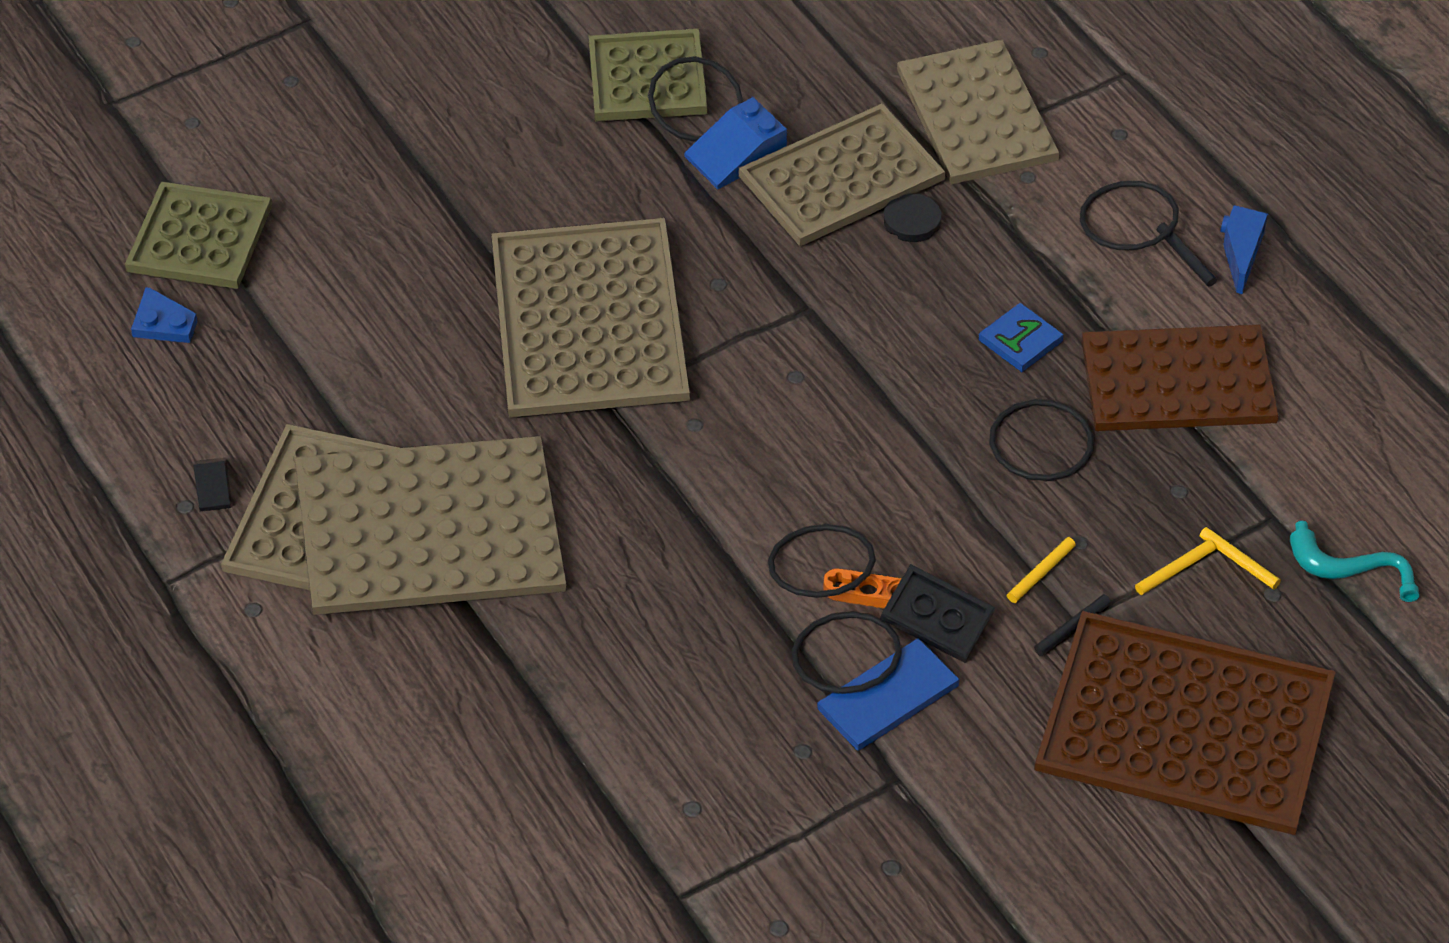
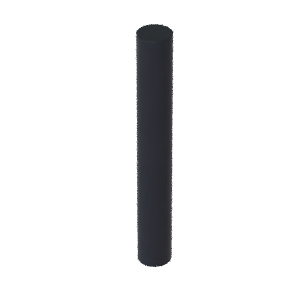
(1187, 255)
(1070, 626)

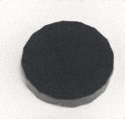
(912, 217)

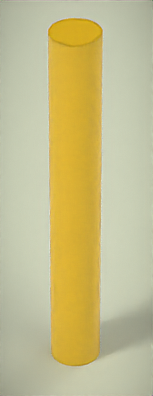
(1240, 558)
(1175, 567)
(1041, 570)

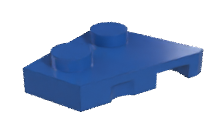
(163, 319)

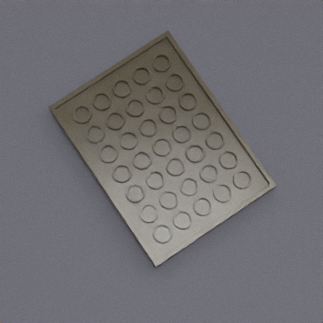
(588, 318)
(428, 525)

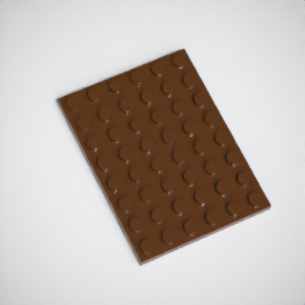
(1186, 722)

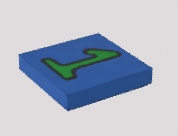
(1020, 337)

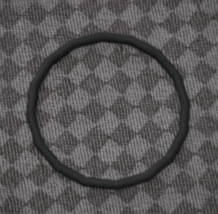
(686, 60)
(1129, 246)
(1042, 477)
(817, 594)
(850, 689)

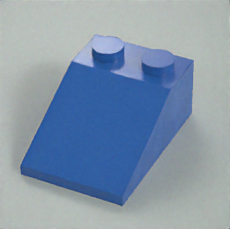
(736, 140)

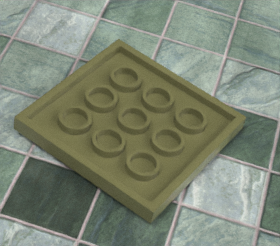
(628, 62)
(199, 235)

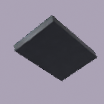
(937, 613)

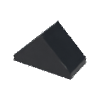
(212, 484)

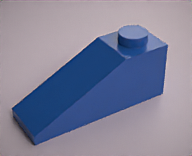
(1242, 240)

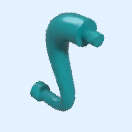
(1324, 566)

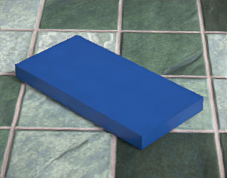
(906, 691)

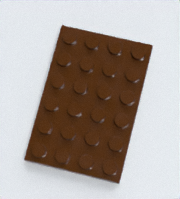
(1178, 377)

